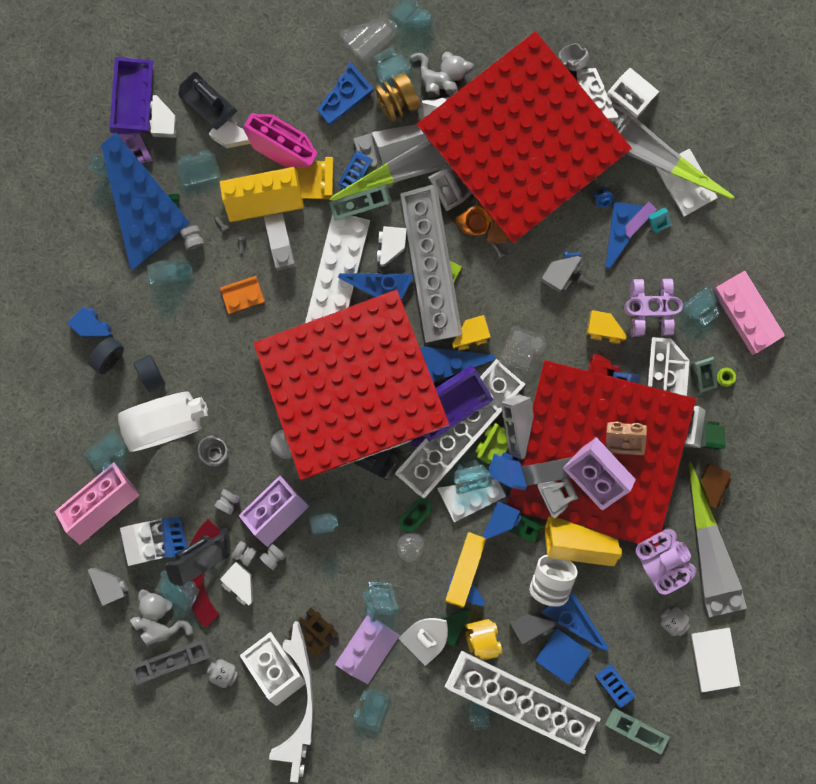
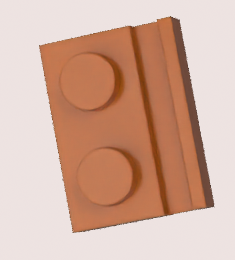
(242, 295)

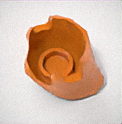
(474, 220)

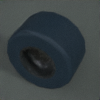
(149, 373)

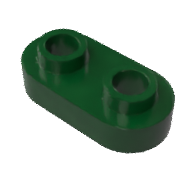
(414, 514)

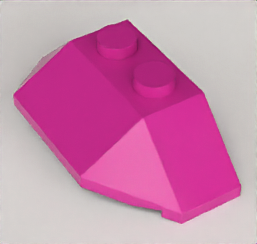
(279, 141)

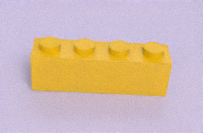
(262, 194)

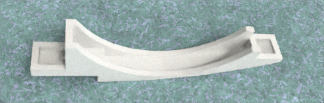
(293, 749)

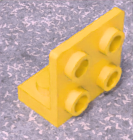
(317, 180)

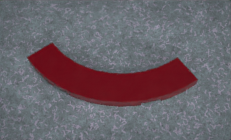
(202, 605)

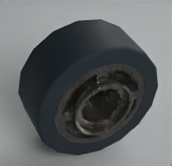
(105, 355)

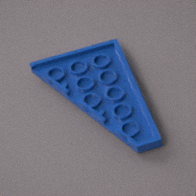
(142, 206)

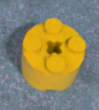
(482, 639)

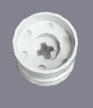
(553, 581)

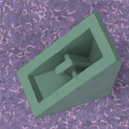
(705, 374)

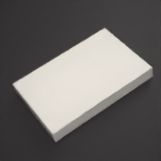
(715, 659)

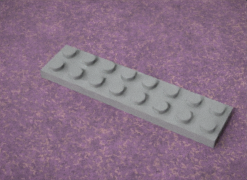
(431, 264)

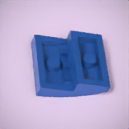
(563, 656)

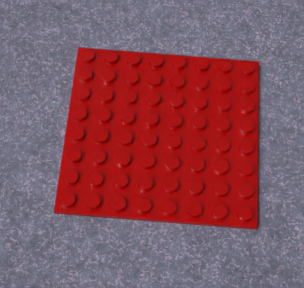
(524, 136)
(350, 385)
(574, 410)

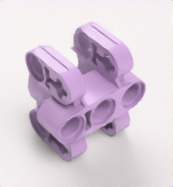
(640, 300)
(667, 560)

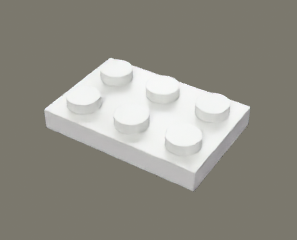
(687, 194)

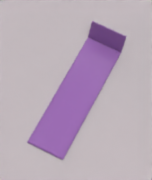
(639, 219)

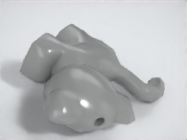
(452, 69)
(153, 608)

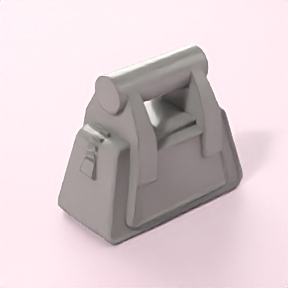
(554, 497)

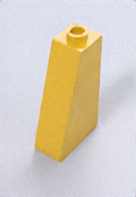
(579, 543)

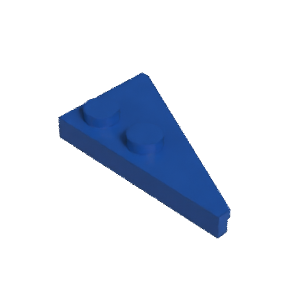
(621, 216)
(378, 283)
(445, 363)
(574, 618)

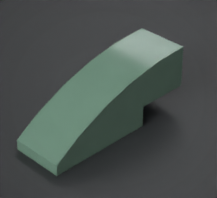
(637, 730)

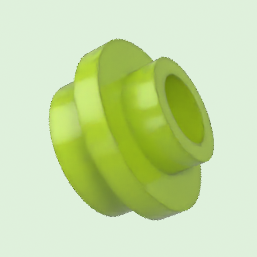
(732, 377)

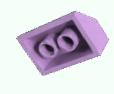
(599, 474)
(273, 511)
(367, 649)

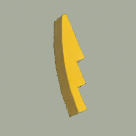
(465, 570)

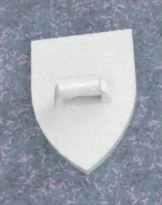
(426, 638)

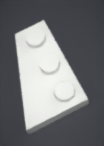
(592, 84)
(470, 502)

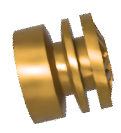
(397, 97)

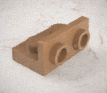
(626, 438)

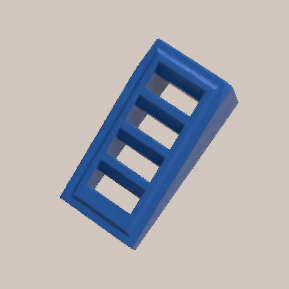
(350, 169)
(167, 537)
(625, 699)

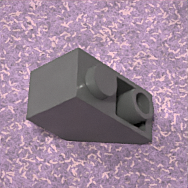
(530, 626)

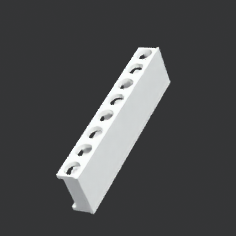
(435, 458)
(521, 702)

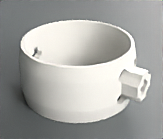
(161, 420)

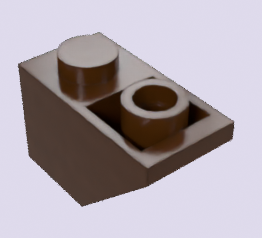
(713, 483)

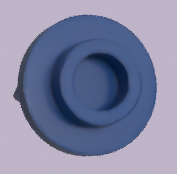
(603, 199)

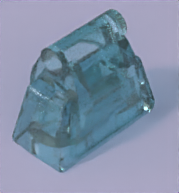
(392, 66)
(701, 303)
(471, 476)

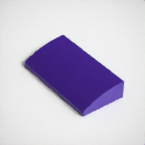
(131, 96)
(461, 398)

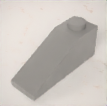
(279, 241)
(518, 421)

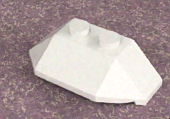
(668, 366)

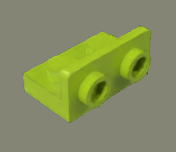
(495, 443)

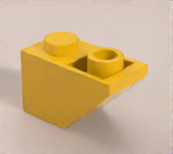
(604, 326)
(473, 331)

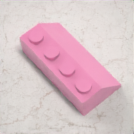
(748, 312)
(96, 503)

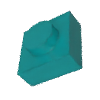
(660, 220)

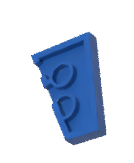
(347, 94)

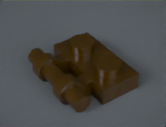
(314, 641)

